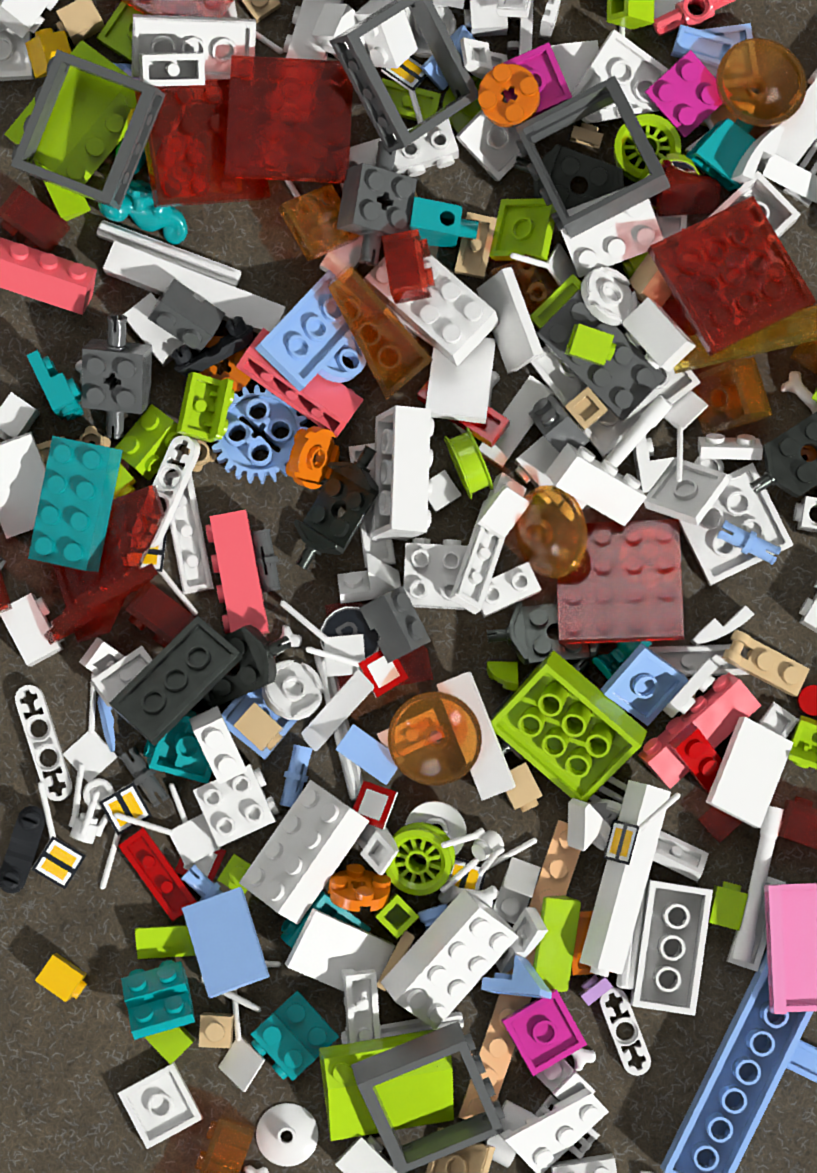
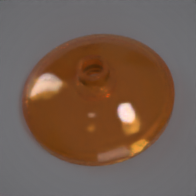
(772, 71)
(551, 532)
(428, 760)

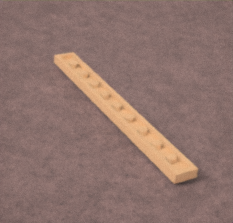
(497, 1044)

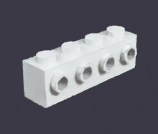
(435, 149)

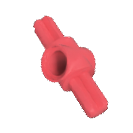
(681, 15)

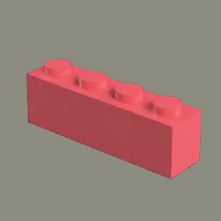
(45, 276)
(321, 401)
(238, 571)
(712, 713)

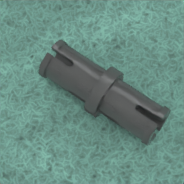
(266, 560)
(144, 777)

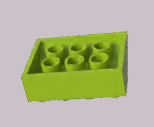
(85, 120)
(568, 728)
(410, 1099)

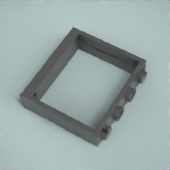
(371, 87)
(569, 113)
(130, 148)
(410, 1057)

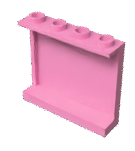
(791, 946)

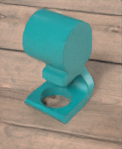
(610, 663)

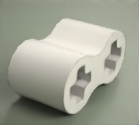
(514, 1119)

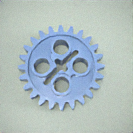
(241, 453)

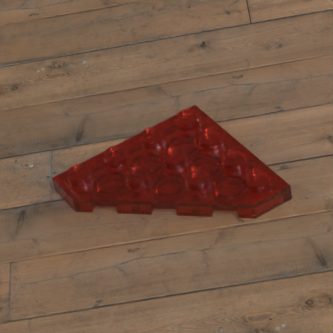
(128, 537)

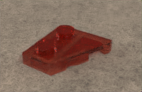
(687, 193)

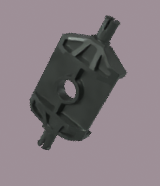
(565, 164)
(784, 460)
(347, 485)
(529, 635)
(256, 666)

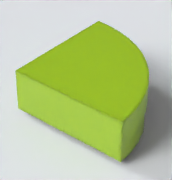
(504, 673)

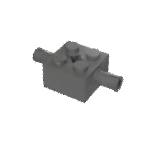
(376, 203)
(129, 387)

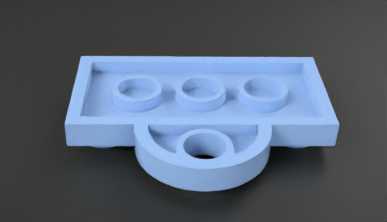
(313, 340)

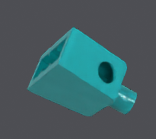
(721, 150)
(432, 218)

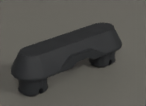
(238, 339)
(22, 849)

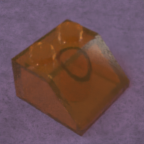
(733, 396)

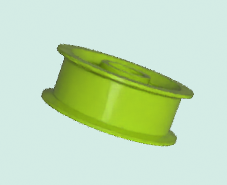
(647, 122)
(469, 462)
(425, 885)

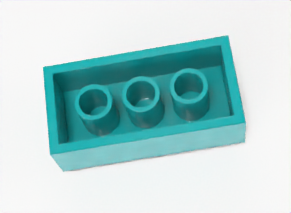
(75, 504)

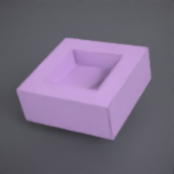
(594, 988)

